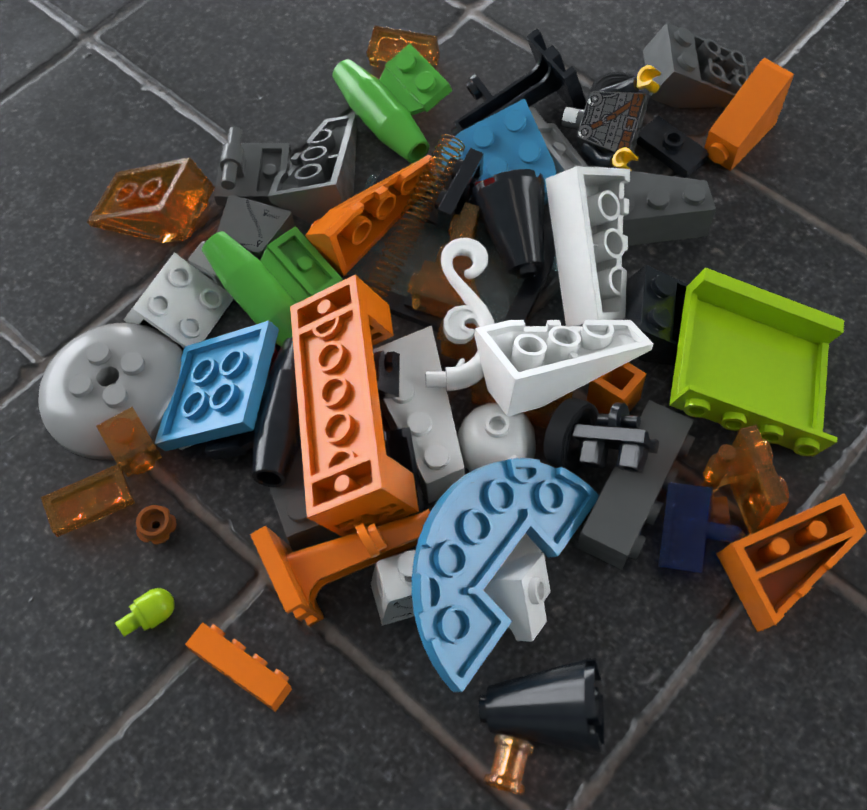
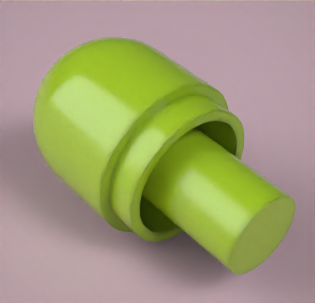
(147, 611)

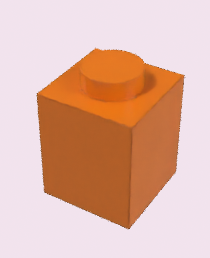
(618, 386)

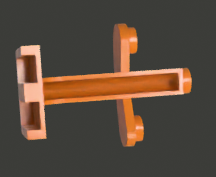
(303, 573)

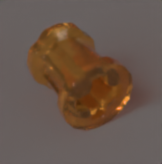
(509, 764)

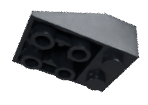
(656, 308)

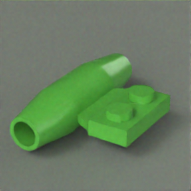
(387, 103)
(268, 287)

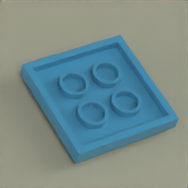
(220, 389)

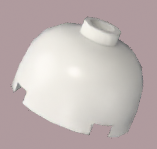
(493, 437)

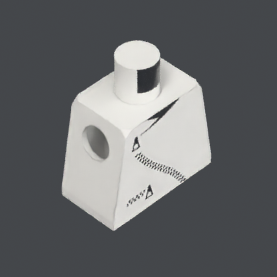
(393, 587)

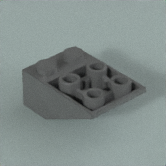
(694, 69)

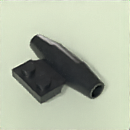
(277, 426)

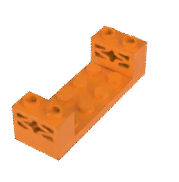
(340, 413)

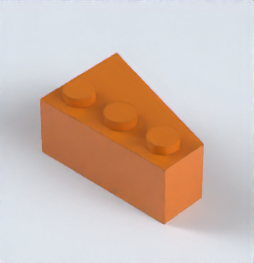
(787, 558)

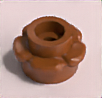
(720, 510)
(148, 517)

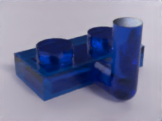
(689, 528)

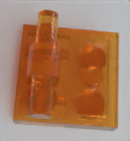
(752, 478)

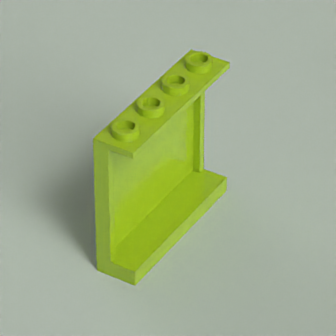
(754, 362)

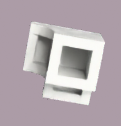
(520, 593)

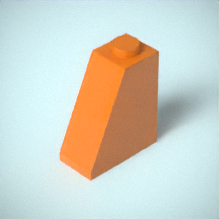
(749, 114)

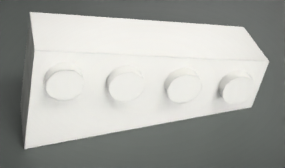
(590, 241)

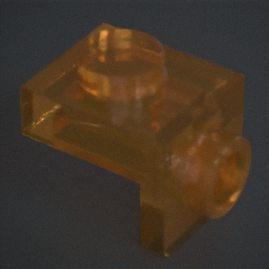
(129, 442)

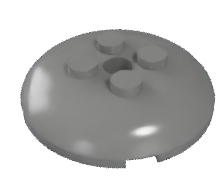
(74, 388)

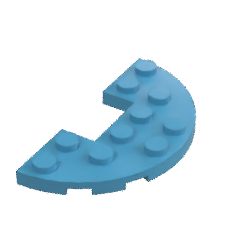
(468, 542)

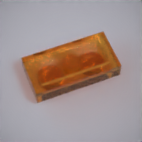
(87, 500)

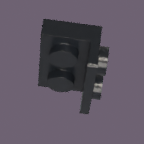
(456, 190)

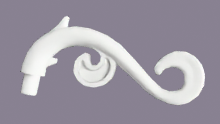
(474, 312)

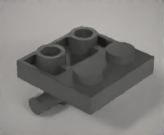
(249, 168)

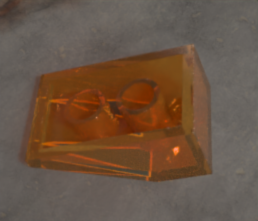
(154, 201)

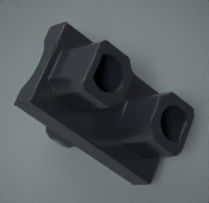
(631, 443)

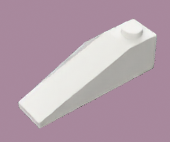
(543, 363)

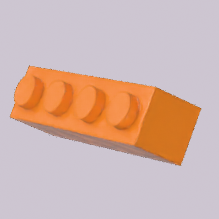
(238, 666)

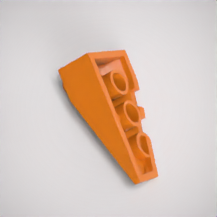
(364, 219)

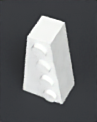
(425, 412)

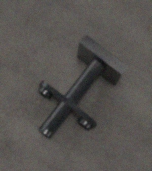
(543, 80)

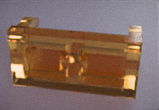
(388, 42)

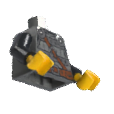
(612, 120)

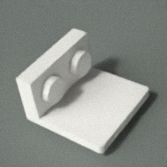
(181, 303)

